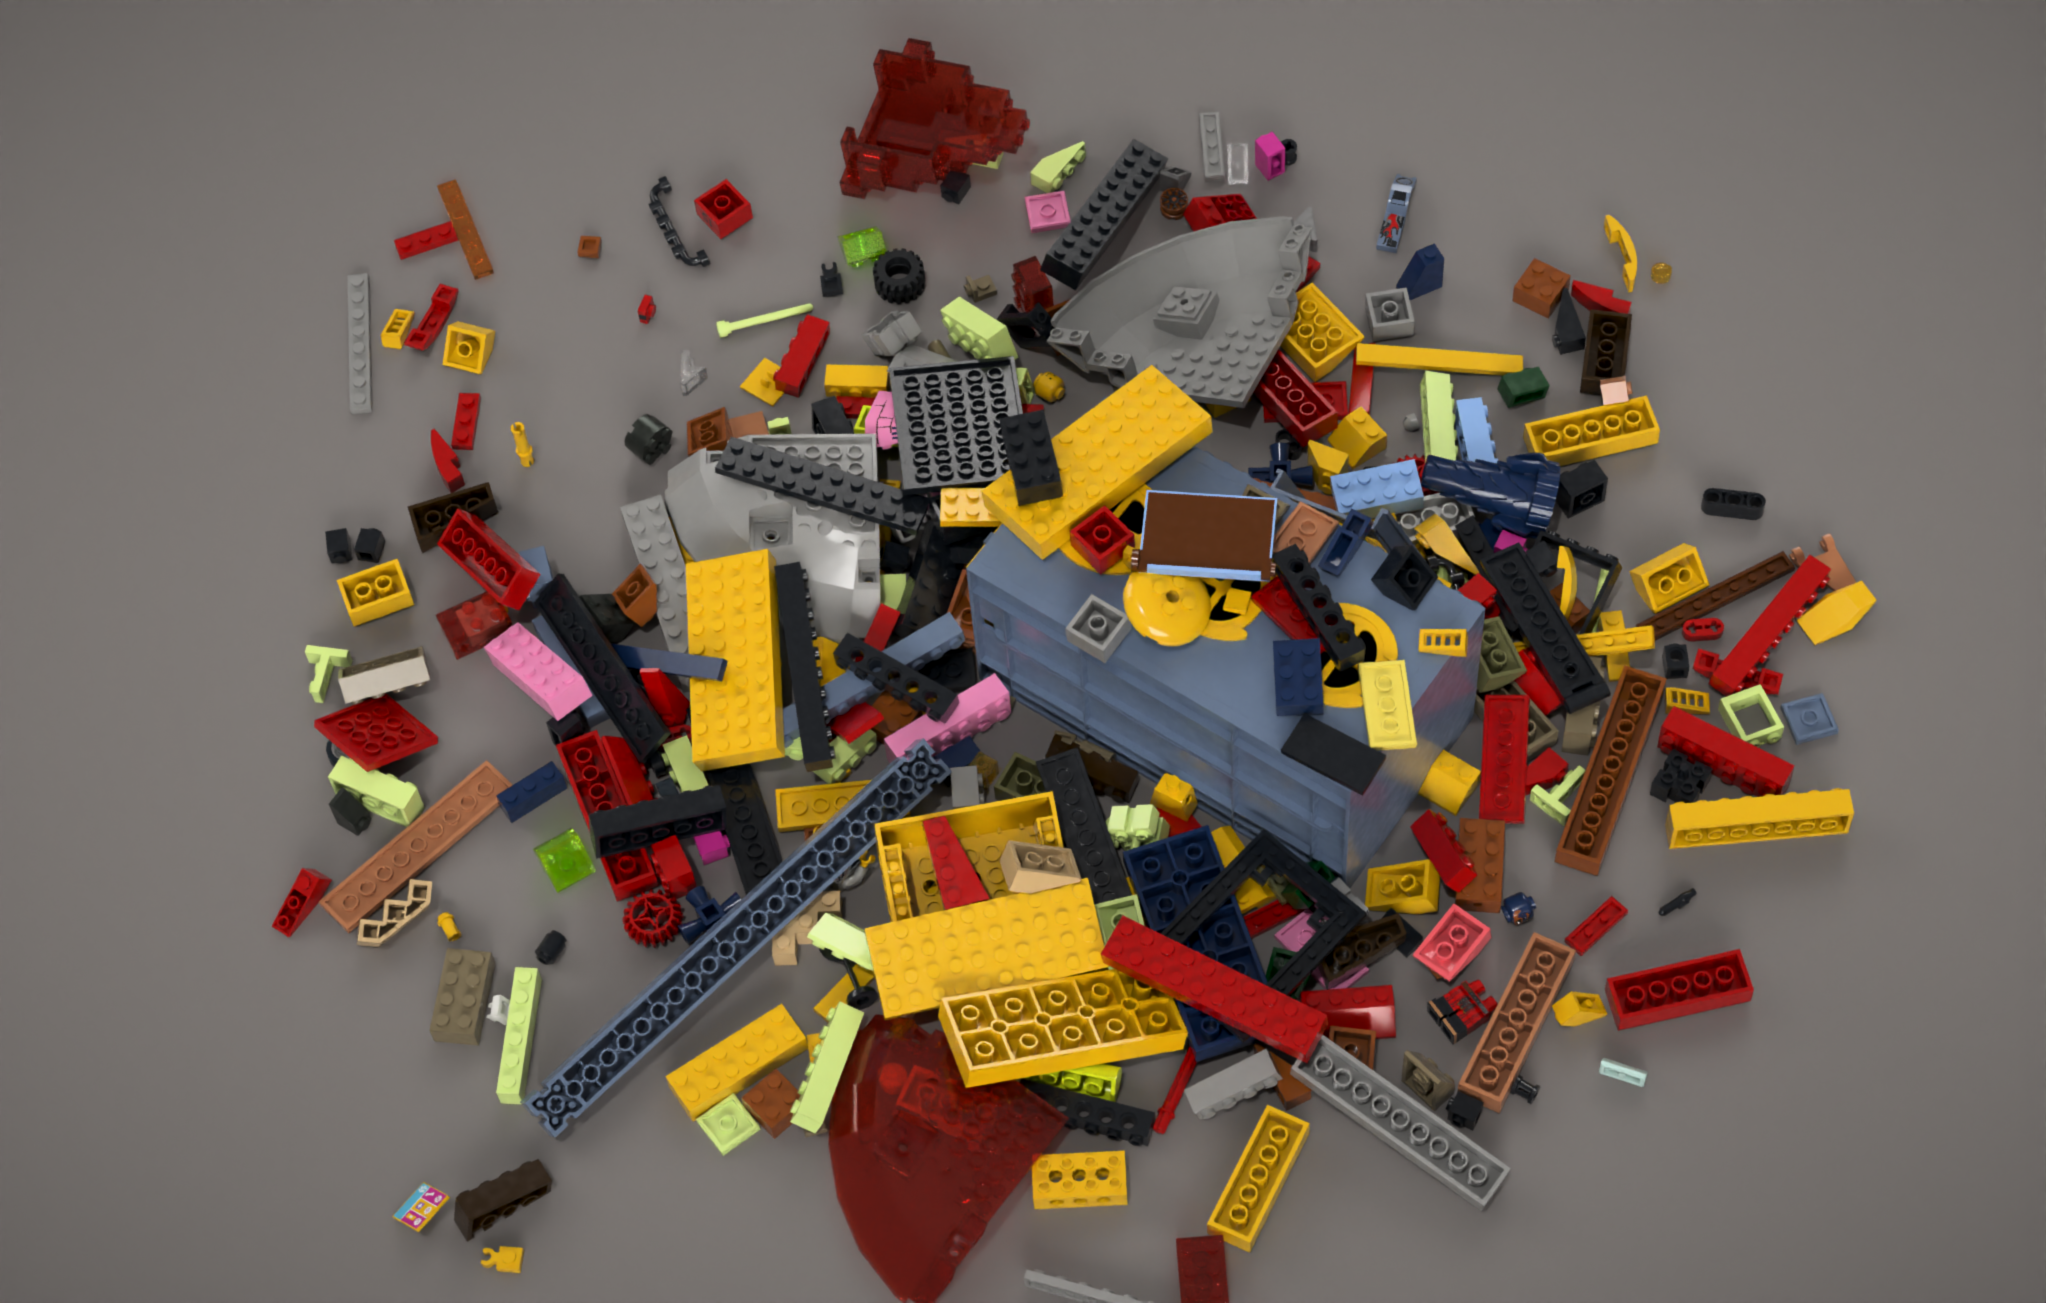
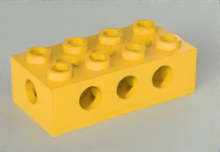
(1083, 1193)

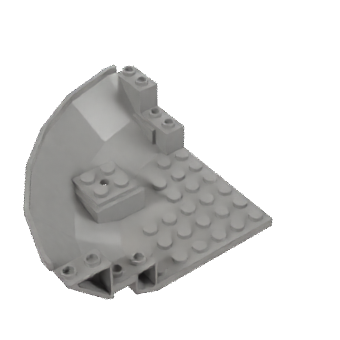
(1194, 308)
(839, 551)

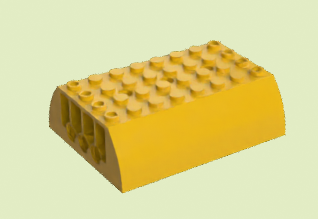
(982, 835)

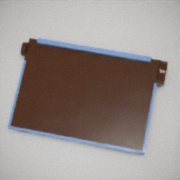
(1207, 536)

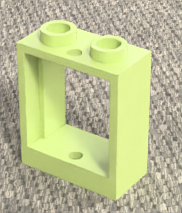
(1744, 699)

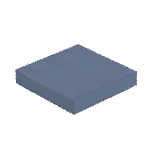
(1809, 718)

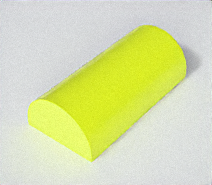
(1094, 1080)

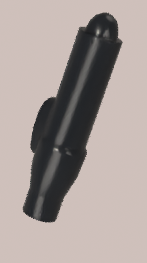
(1678, 902)

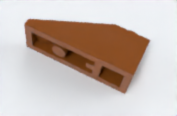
(1289, 1089)

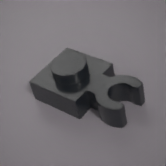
(831, 281)

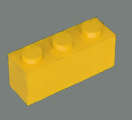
(855, 380)

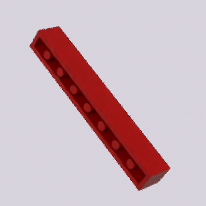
(1769, 627)

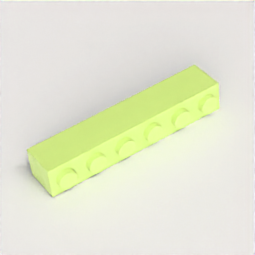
(1438, 415)
(519, 1035)
(827, 1067)

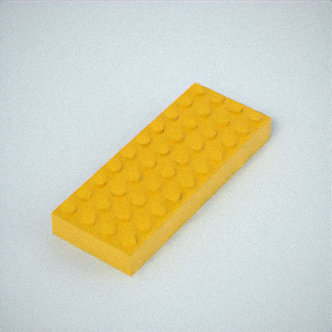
(1104, 458)
(736, 619)
(985, 947)
(1058, 1026)

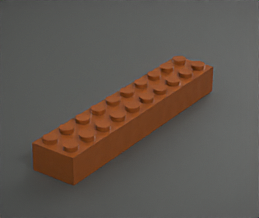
(1610, 770)

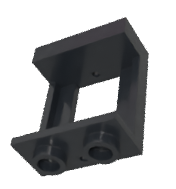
(1021, 324)

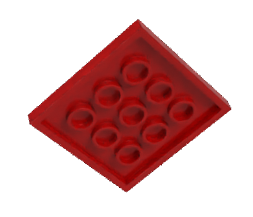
(376, 732)

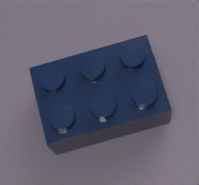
(1298, 677)

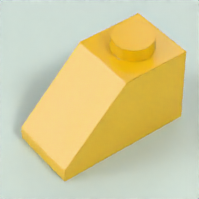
(1578, 1008)

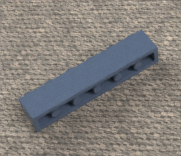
(591, 708)

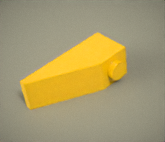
(1614, 662)

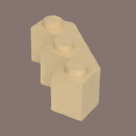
(395, 915)
(796, 931)

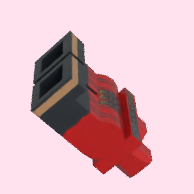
(1461, 1010)

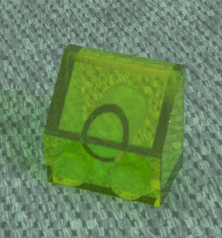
(862, 246)
(564, 860)

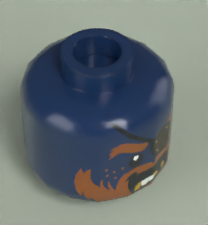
(1518, 908)

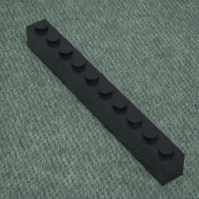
(803, 667)

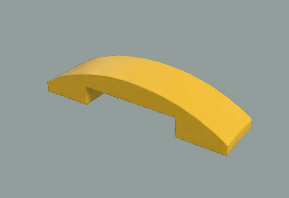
(1616, 233)
(1566, 562)

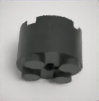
(649, 438)

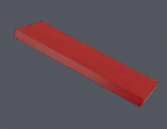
(1504, 758)

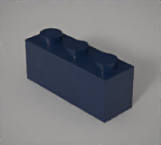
(531, 791)

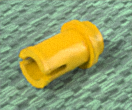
(446, 921)

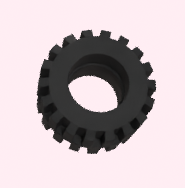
(899, 263)

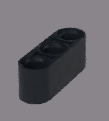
(1743, 500)

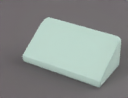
(1623, 1072)

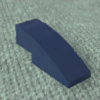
(1346, 542)

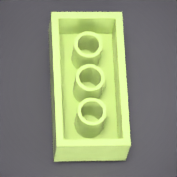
(976, 331)
(378, 791)

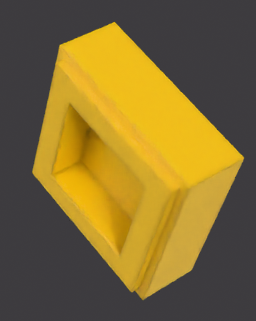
(1237, 601)

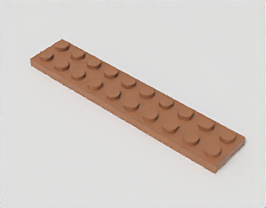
(415, 847)

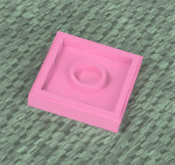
(1047, 211)

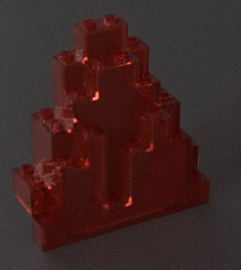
(927, 123)

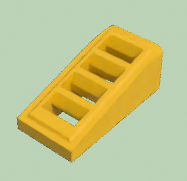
(394, 335)
(1452, 634)
(1677, 693)

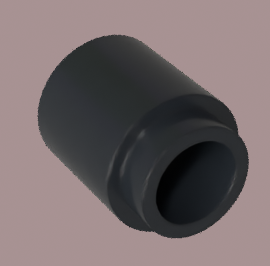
(550, 947)

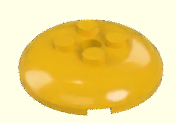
(1163, 620)

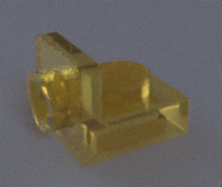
(986, 766)

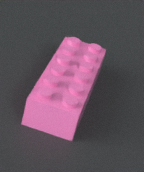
(538, 671)
(976, 712)

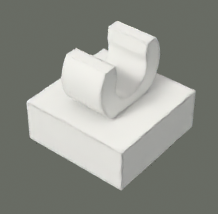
(499, 1009)

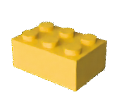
(375, 592)

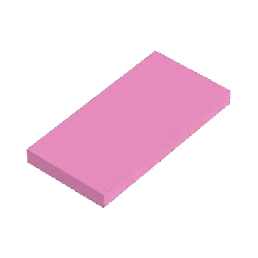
(1297, 933)

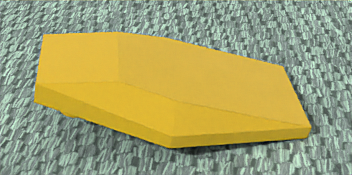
(1836, 612)

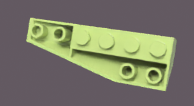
(842, 938)

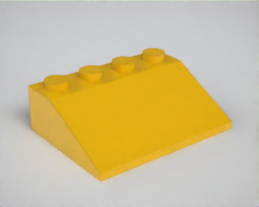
(1319, 334)

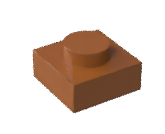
(589, 246)

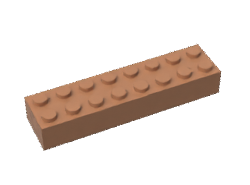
(1516, 1021)

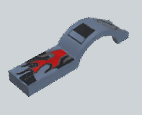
(1395, 213)

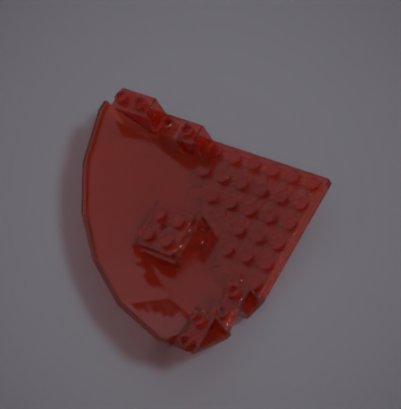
(959, 1159)

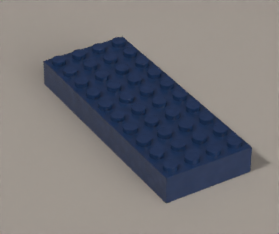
(1166, 880)

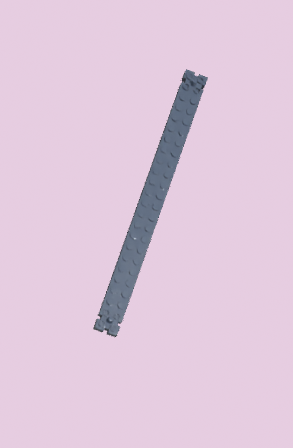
(733, 939)

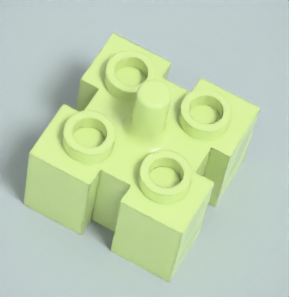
(1137, 825)

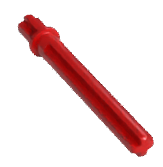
(1175, 1093)

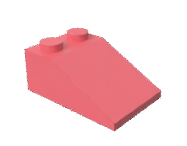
(1453, 943)

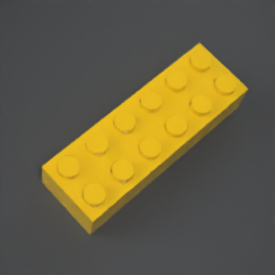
(1593, 432)
(737, 1062)
(1258, 1178)

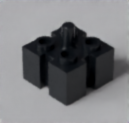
(1680, 779)

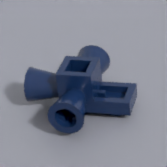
(1279, 455)
(707, 912)

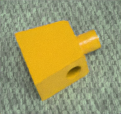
(1174, 797)

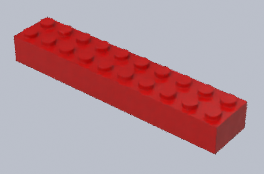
(1215, 989)

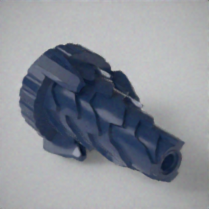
(1515, 491)

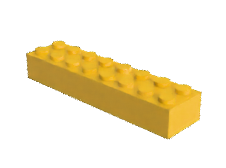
(1770, 818)

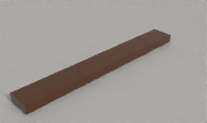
(1719, 595)

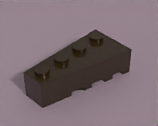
(434, 515)
(1105, 777)
(1362, 948)
(500, 1197)

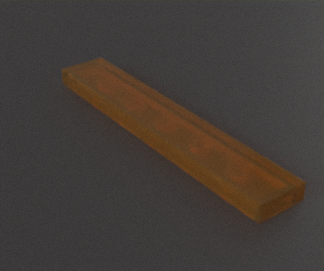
(465, 229)

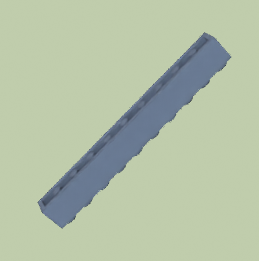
(913, 651)

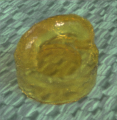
(1661, 272)

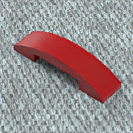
(435, 318)
(1708, 662)

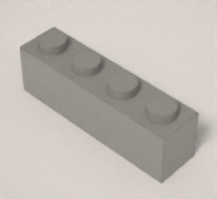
(1233, 1084)

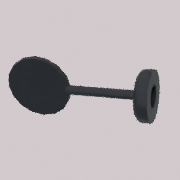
(861, 996)

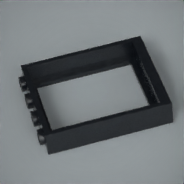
(1592, 557)

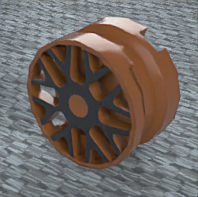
(1173, 203)

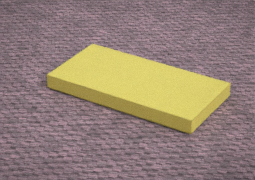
(1387, 705)

